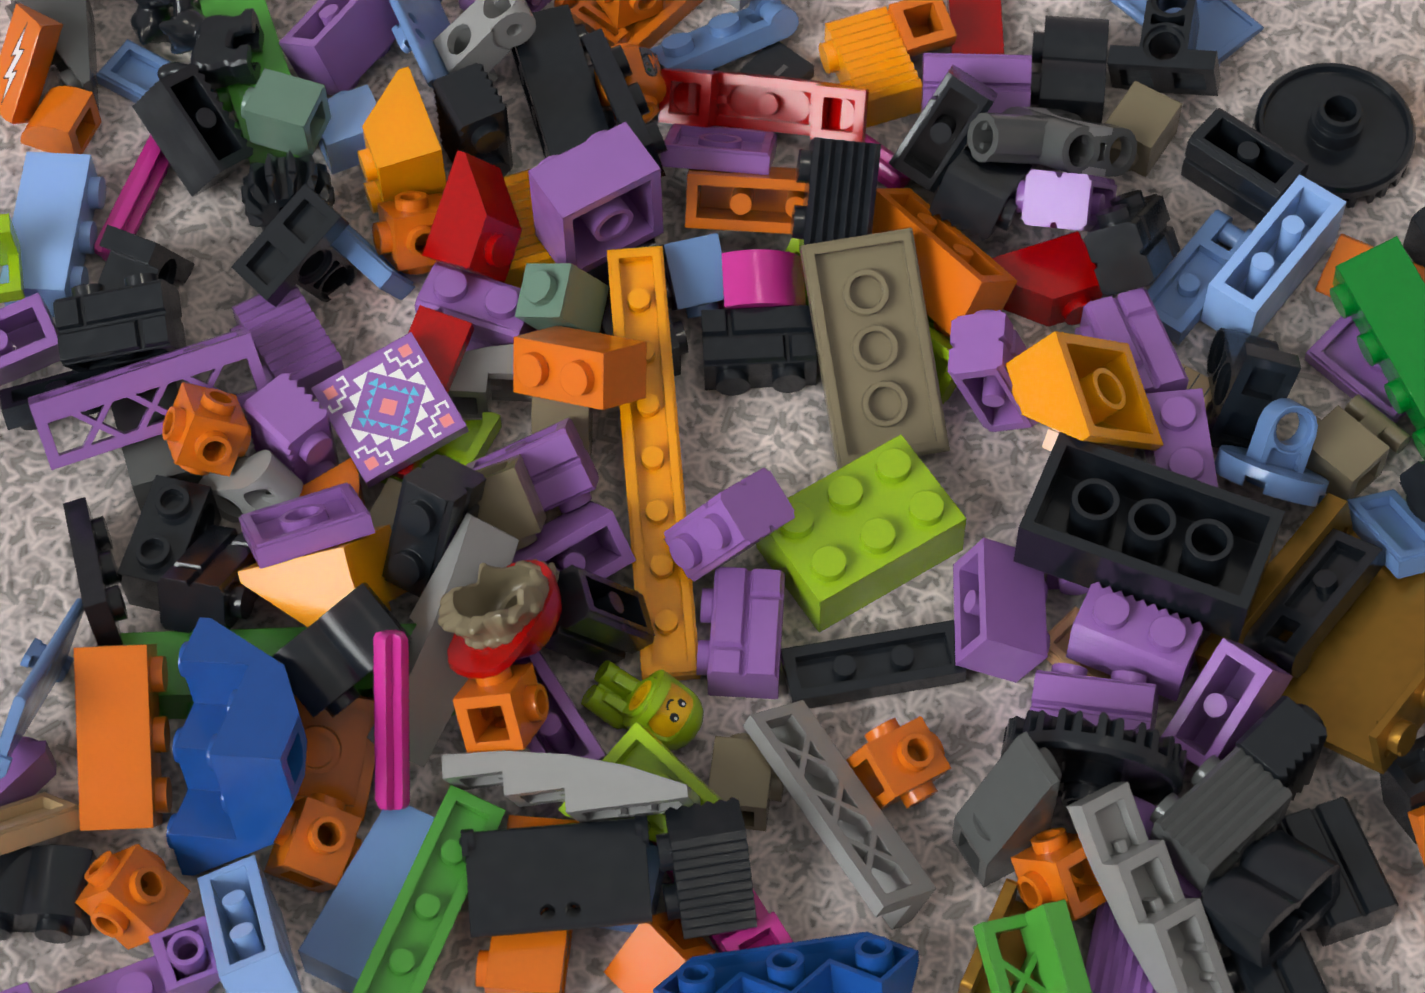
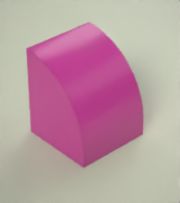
(762, 279)

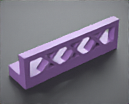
(135, 379)

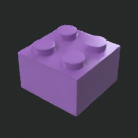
(597, 198)

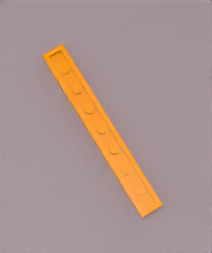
(654, 462)

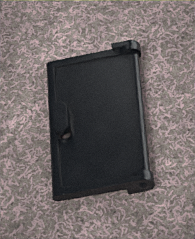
(555, 867)

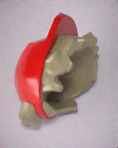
(500, 617)

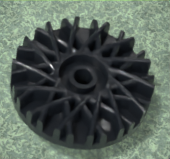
(1343, 125)
(1103, 754)

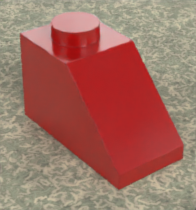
(475, 220)
(1052, 280)

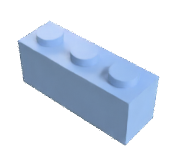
(56, 223)
(1274, 259)
(247, 930)

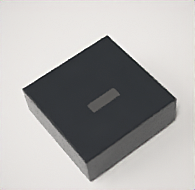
(779, 61)

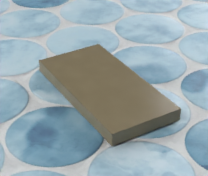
(874, 344)

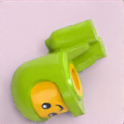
(658, 703)

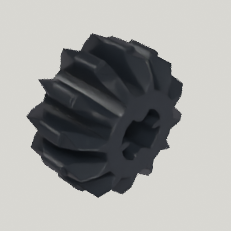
(277, 180)

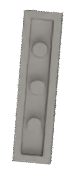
(841, 811)

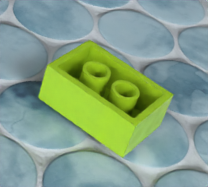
(864, 533)

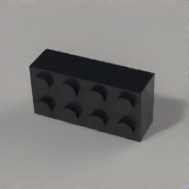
(1148, 535)

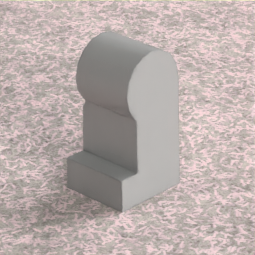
(485, 34)
(253, 485)

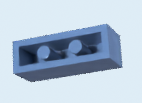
(363, 898)

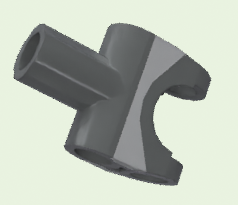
(1050, 139)

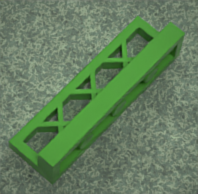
(427, 899)
(1050, 950)

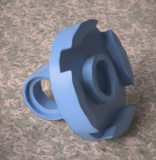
(1275, 463)

